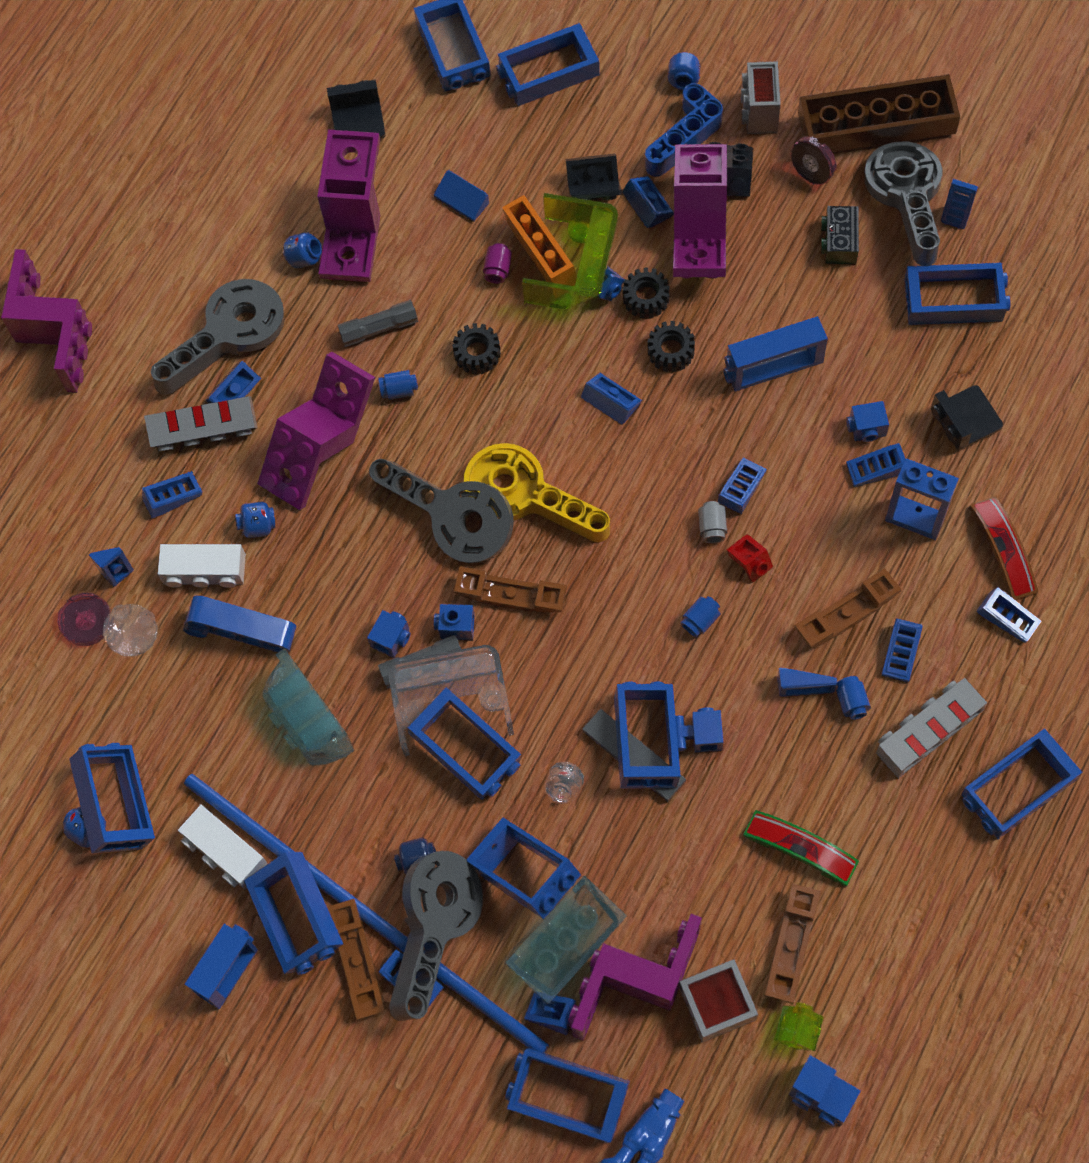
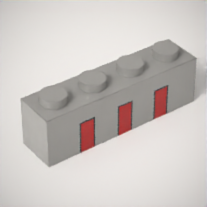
(199, 422)
(930, 727)

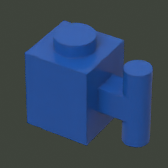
(705, 731)

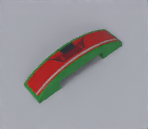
(802, 845)

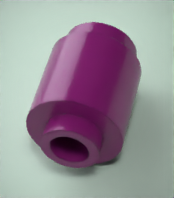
(497, 263)

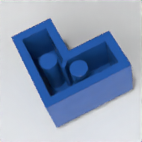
(823, 1092)

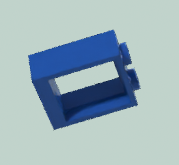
(222, 965)

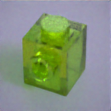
(799, 1027)

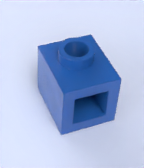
(868, 421)
(456, 621)
(389, 633)

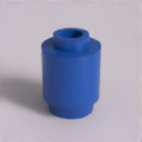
(398, 385)
(700, 616)
(852, 697)

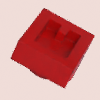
(751, 557)

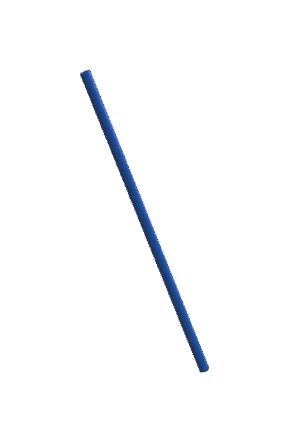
(368, 916)

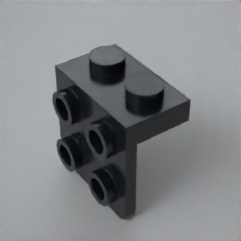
(356, 107)
(739, 169)
(593, 177)
(966, 416)

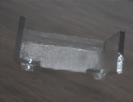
(461, 671)

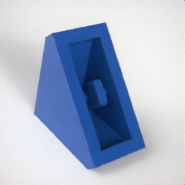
(551, 1015)

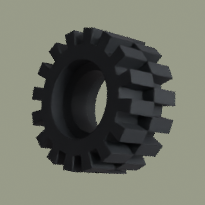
(641, 280)
(675, 333)
(481, 361)

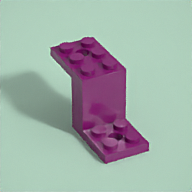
(349, 205)
(700, 210)
(46, 321)
(315, 430)
(634, 976)

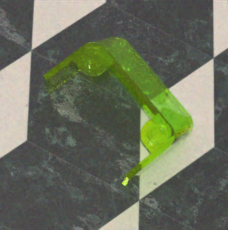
(589, 224)

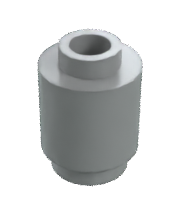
(712, 522)

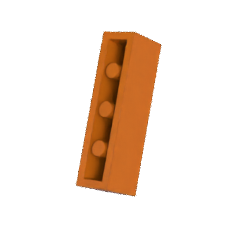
(539, 242)

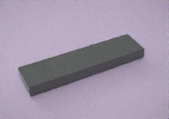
(603, 732)

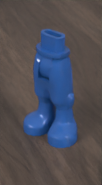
(650, 1131)

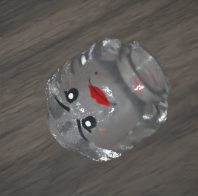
(564, 782)

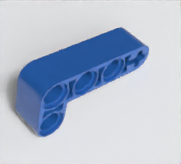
(661, 153)
(238, 623)

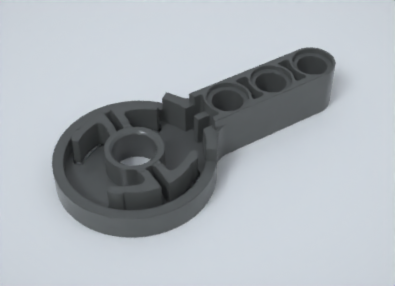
(908, 192)
(223, 331)
(452, 511)
(433, 926)

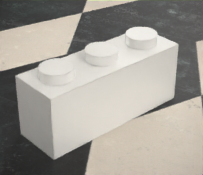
(201, 564)
(220, 847)

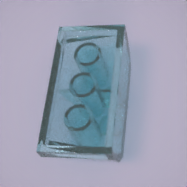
(303, 714)
(564, 939)

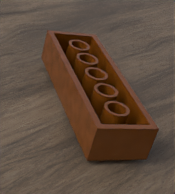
(881, 113)

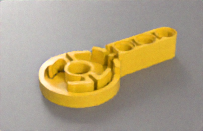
(532, 494)

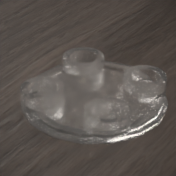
(130, 630)

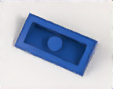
(461, 195)
(647, 201)
(234, 384)
(610, 398)
(112, 564)

